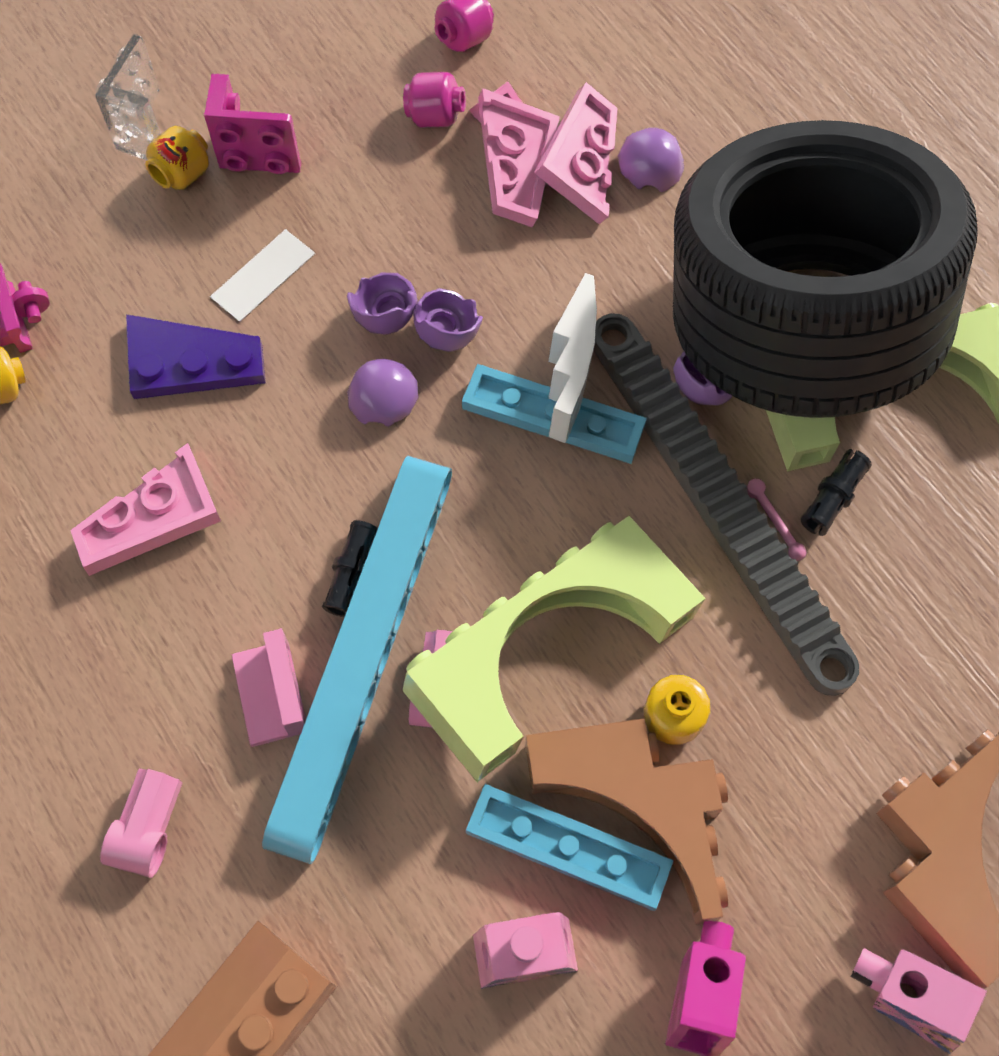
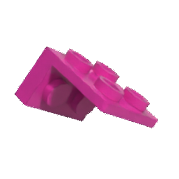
(248, 137)

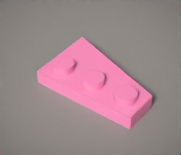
(514, 145)
(580, 152)
(153, 514)

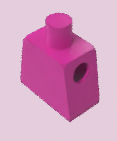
(706, 1009)

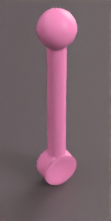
(756, 490)

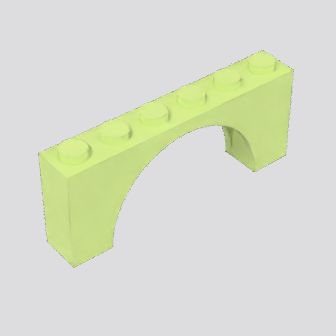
(971, 358)
(460, 681)

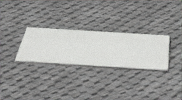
(262, 275)

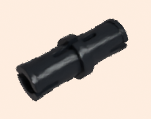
(836, 492)
(349, 567)

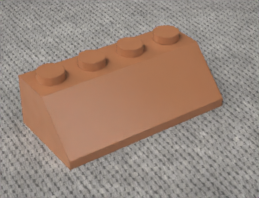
(251, 1003)

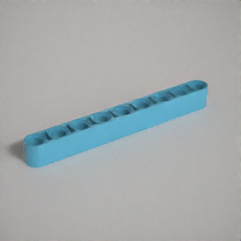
(357, 662)

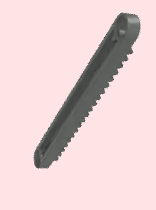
(726, 506)

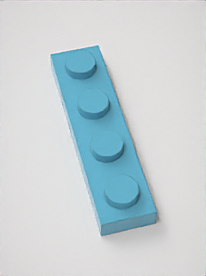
(529, 407)
(569, 847)

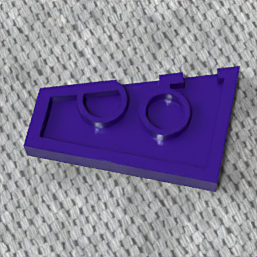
(189, 358)

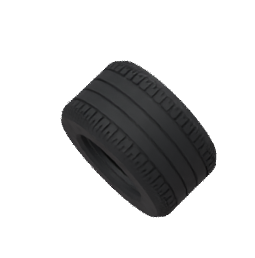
(830, 202)

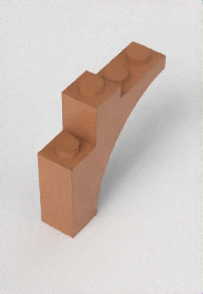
(667, 803)
(947, 887)

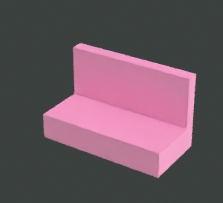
(269, 690)

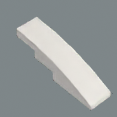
(572, 354)

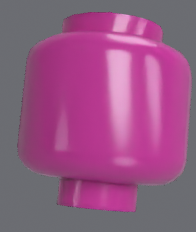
(463, 23)
(433, 99)

